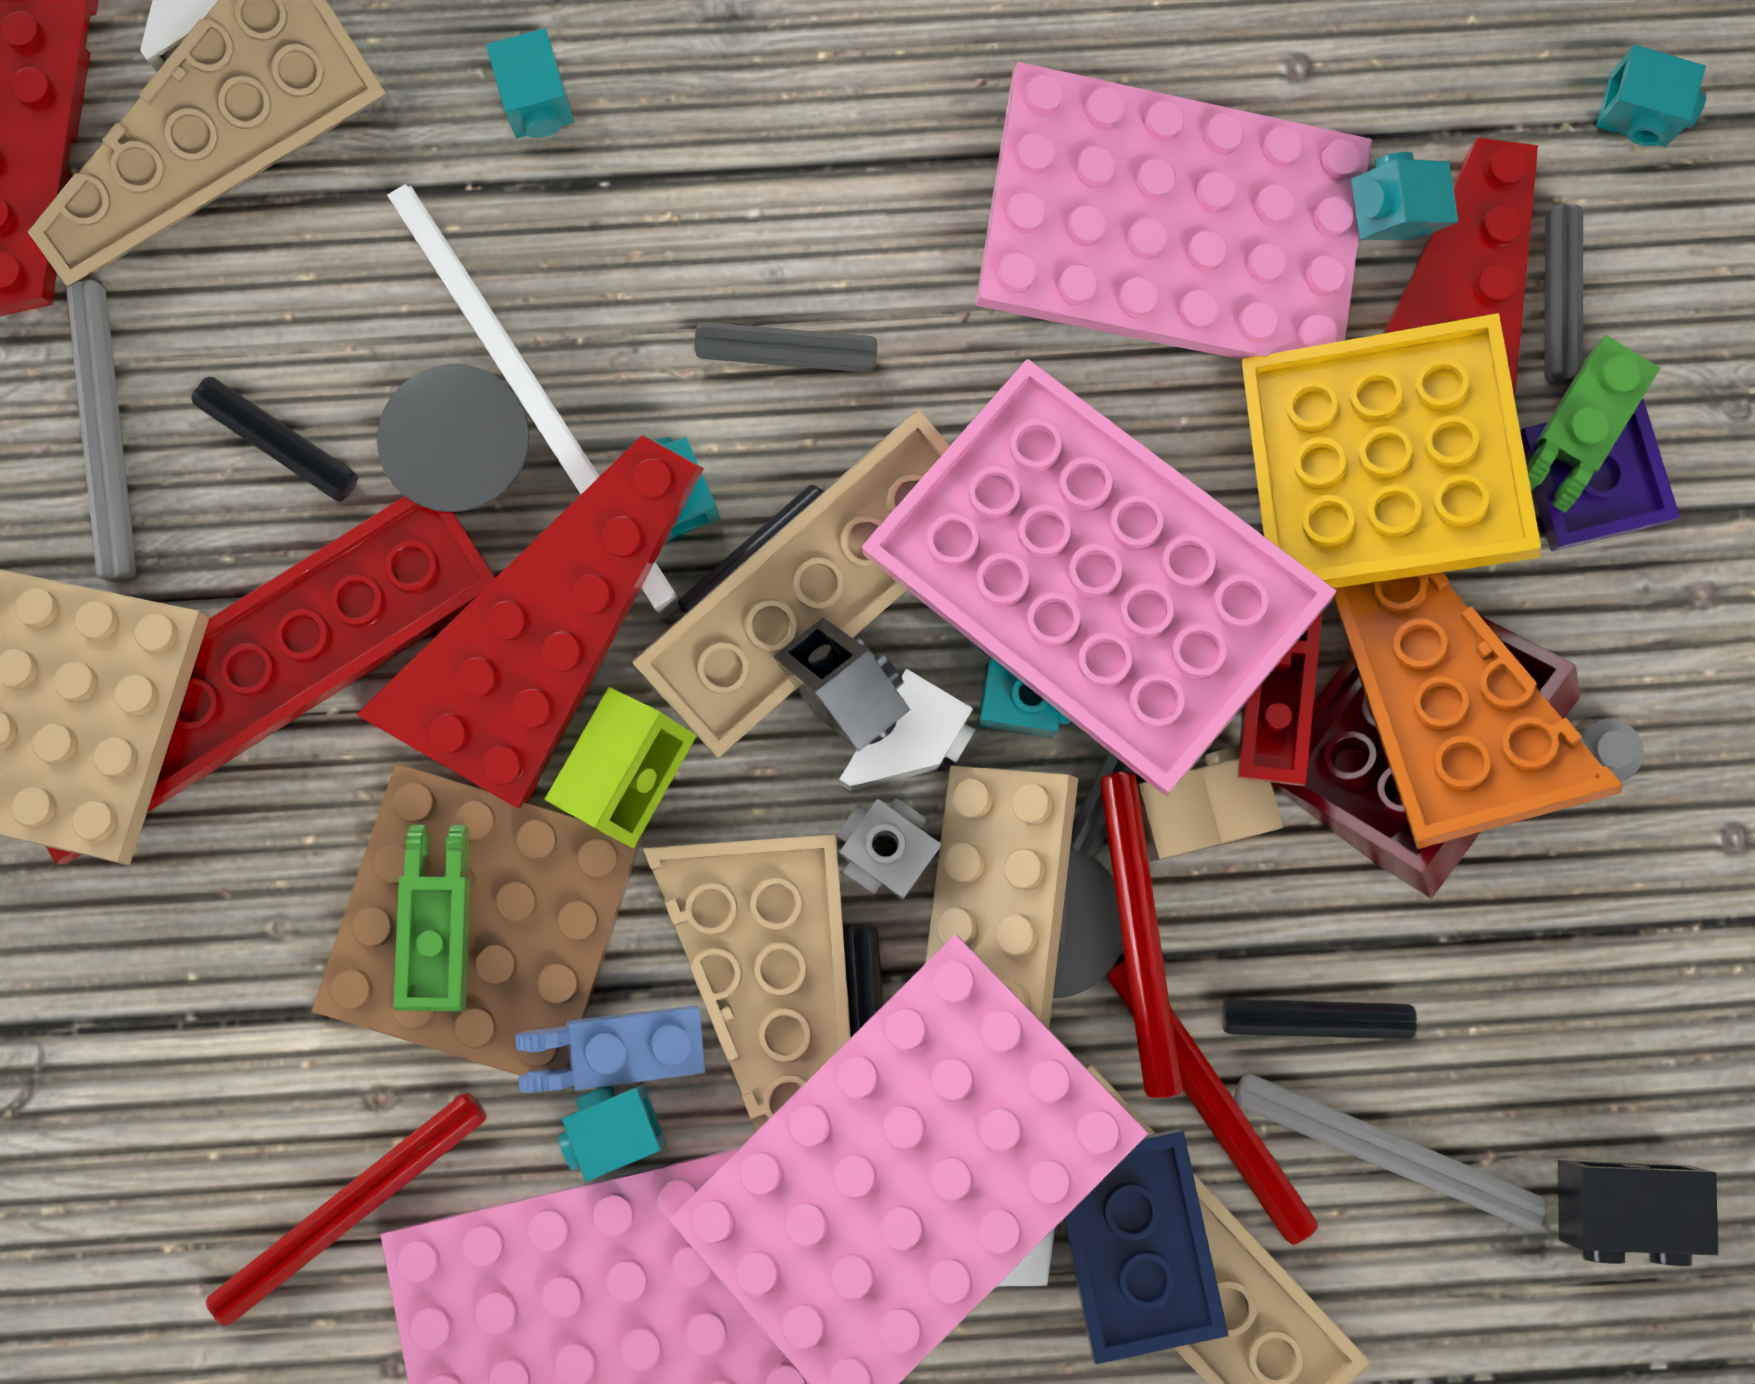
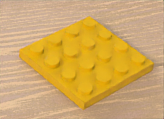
(1392, 454)

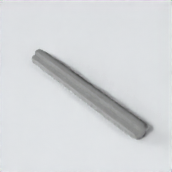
(101, 431)
(1390, 1152)

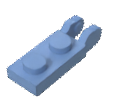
(618, 1049)

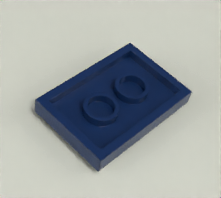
(1145, 1255)

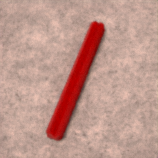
(1140, 935)
(1232, 1130)
(345, 1209)

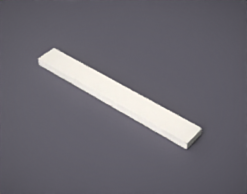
(512, 366)

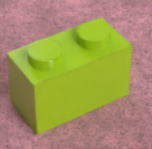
(621, 767)

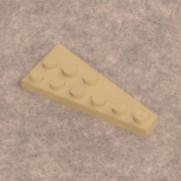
(219, 111)
(764, 955)

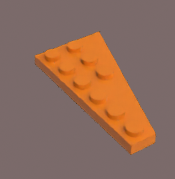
(1460, 714)

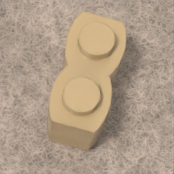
(1207, 808)

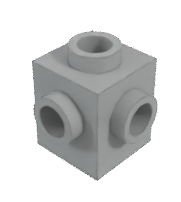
(894, 872)

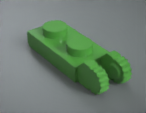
(1591, 417)
(433, 926)

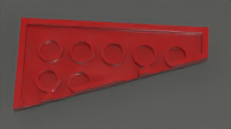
(40, 116)
(1483, 259)
(520, 656)

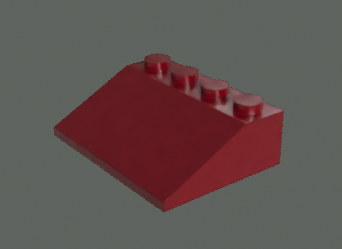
(1353, 784)

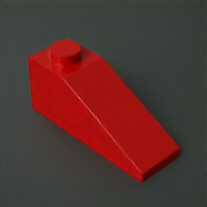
(1279, 717)

